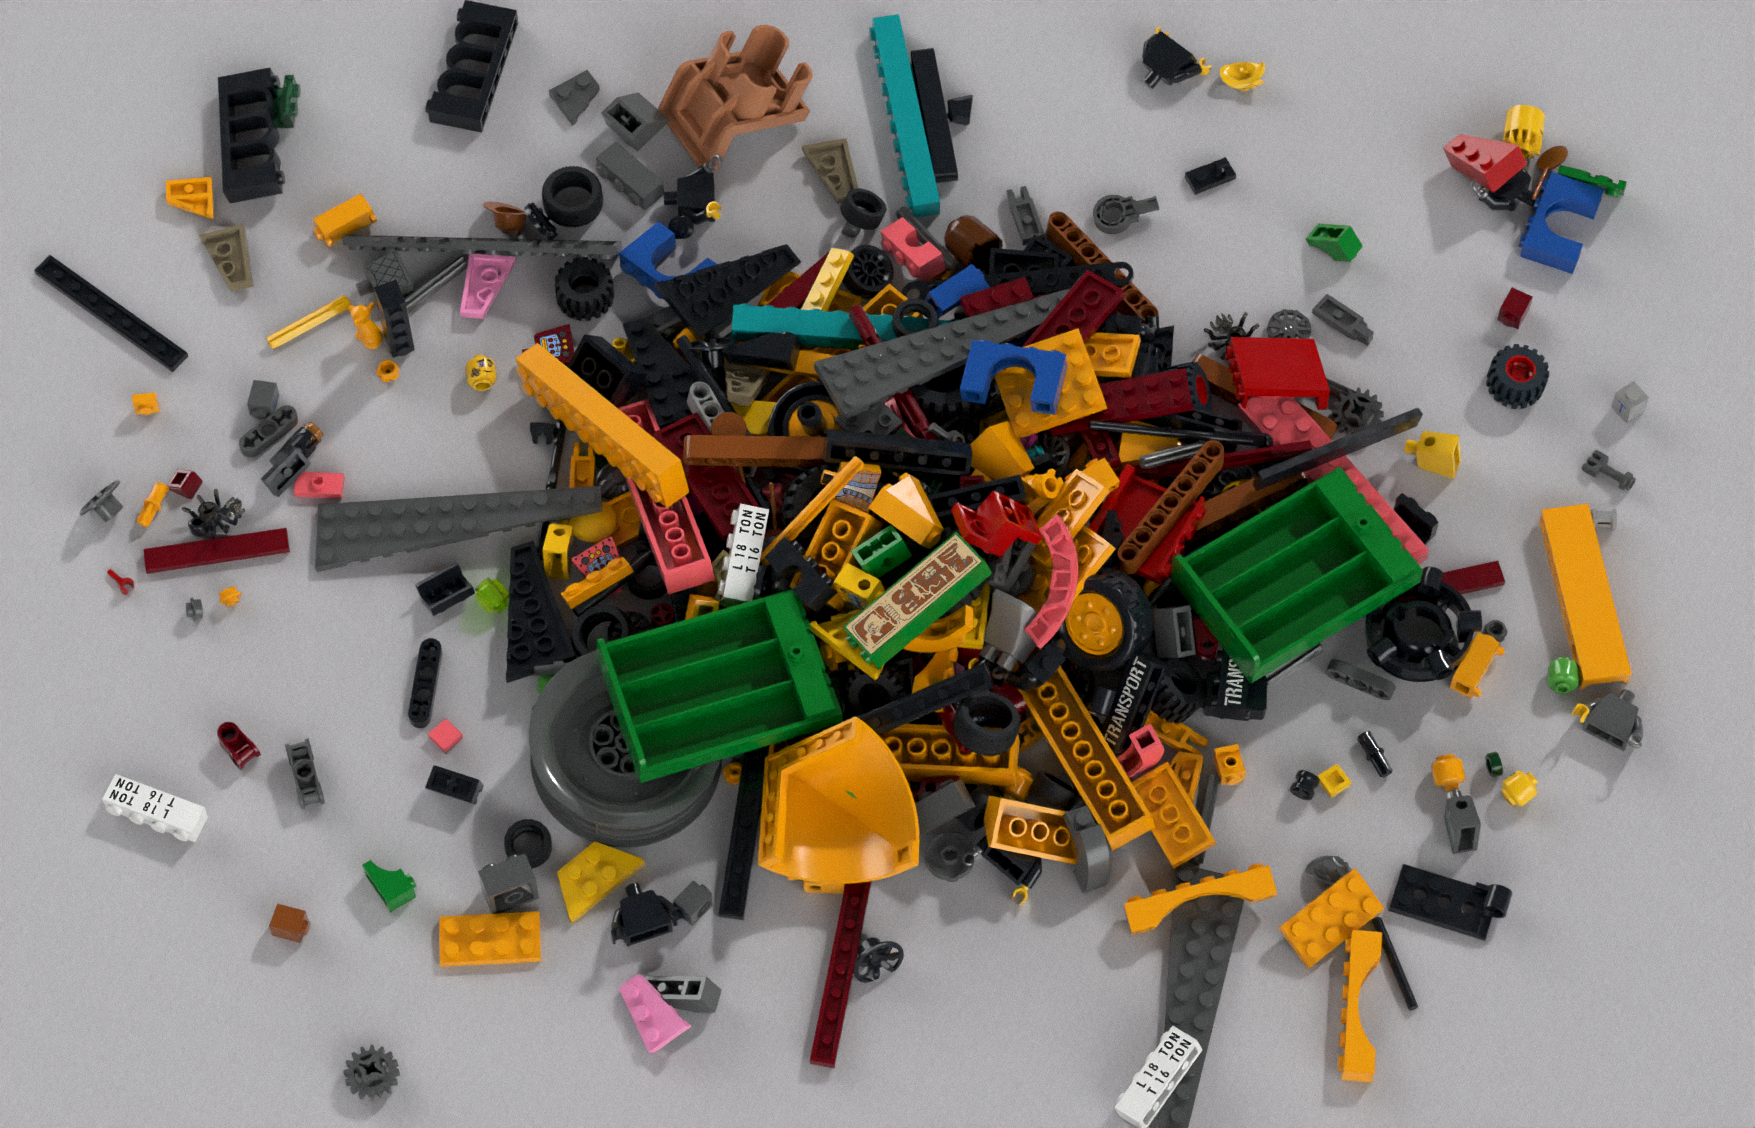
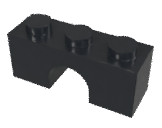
(814, 588)

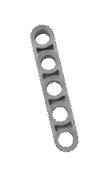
(709, 405)

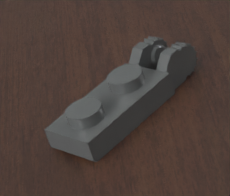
(1025, 216)

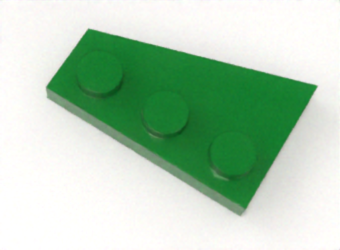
(1604, 182)

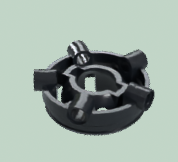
(1403, 656)

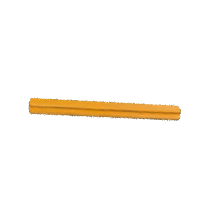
(816, 504)

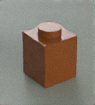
(289, 923)

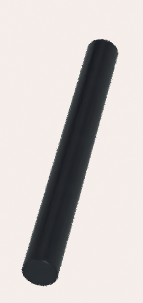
(1395, 964)

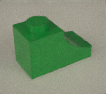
(1335, 240)
(392, 886)

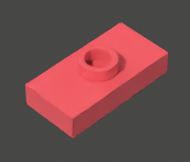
(319, 485)

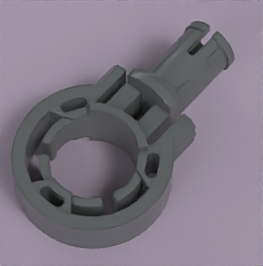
(1130, 208)

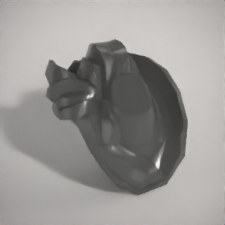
(612, 482)
(1327, 869)

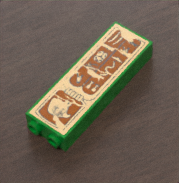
(916, 600)

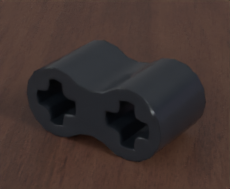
(1100, 700)

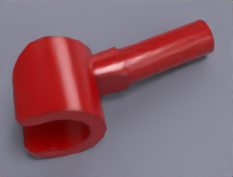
(121, 581)

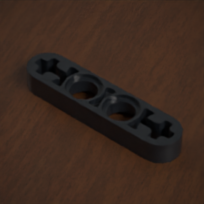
(421, 682)

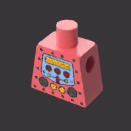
(596, 558)

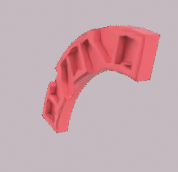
(1062, 584)

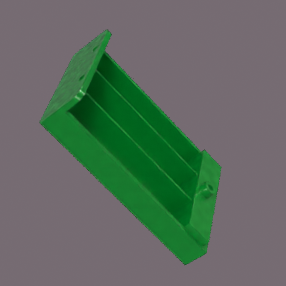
(1295, 574)
(718, 685)

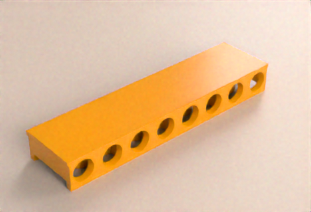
(1584, 595)

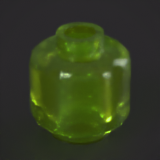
(492, 595)

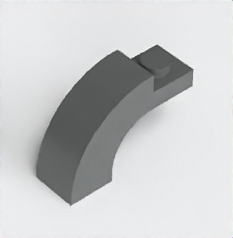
(1091, 848)

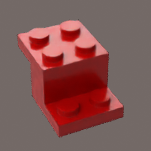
(996, 524)

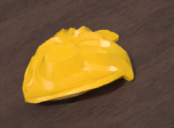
(1243, 75)

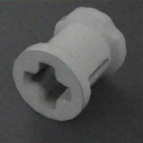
(1604, 519)

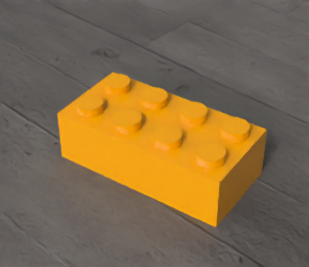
(839, 533)

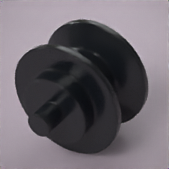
(681, 226)

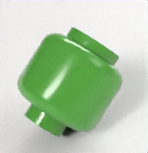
(1563, 674)

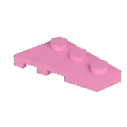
(483, 282)
(653, 1017)

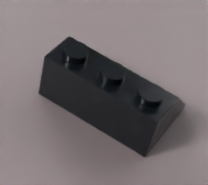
(606, 369)

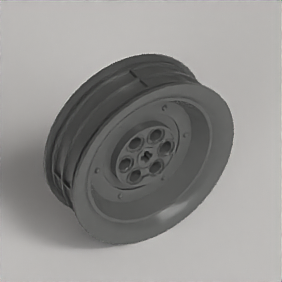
(597, 798)

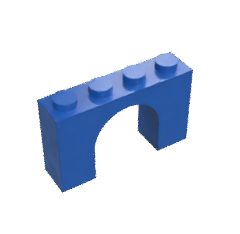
(1559, 194)
(646, 251)
(948, 294)
(990, 358)

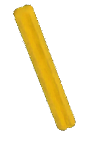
(308, 322)

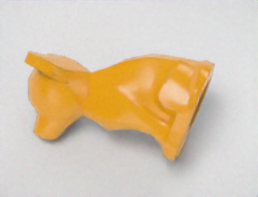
(367, 332)
(1042, 485)

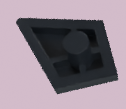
(960, 109)

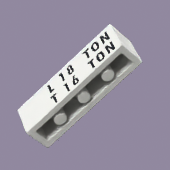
(744, 554)
(154, 808)
(1158, 1078)

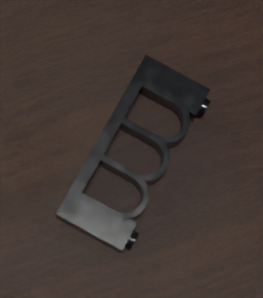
(463, 111)
(257, 180)

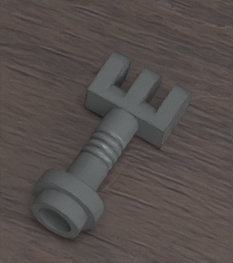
(1598, 464)

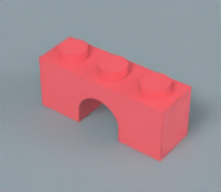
(902, 242)

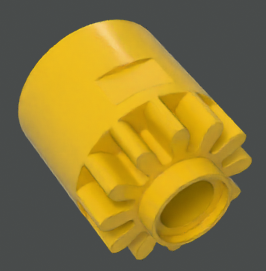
(1525, 128)

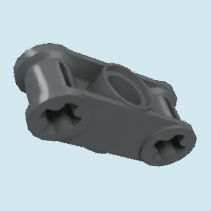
(308, 787)

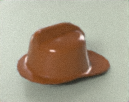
(507, 217)

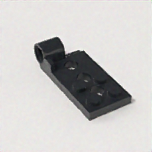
(1486, 900)

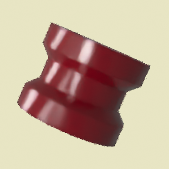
(663, 612)

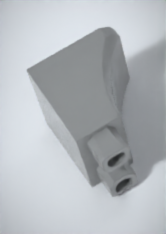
(1006, 631)

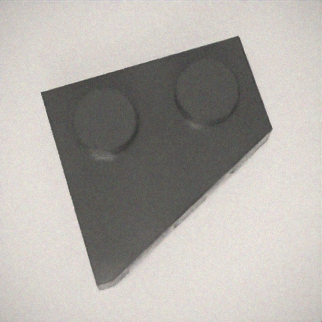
(575, 95)

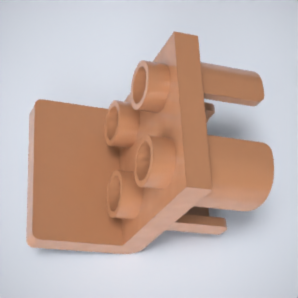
(734, 93)

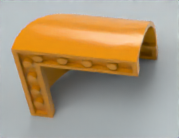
(822, 832)

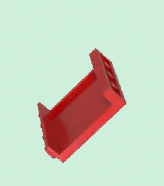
(1277, 369)
(1132, 502)

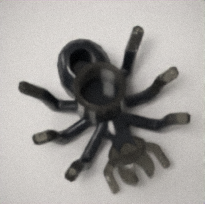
(1225, 328)
(211, 515)

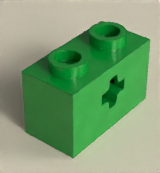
(881, 552)

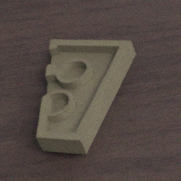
(833, 166)
(231, 255)
(743, 382)

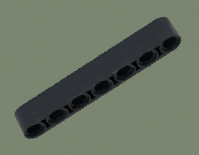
(934, 115)

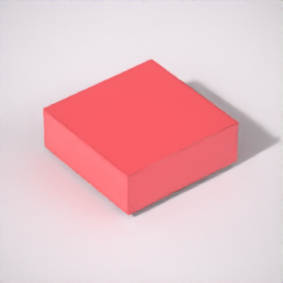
(445, 735)

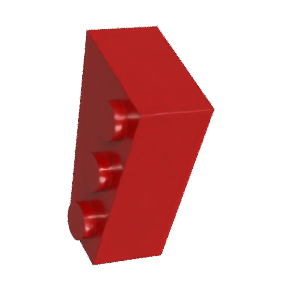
(1485, 160)

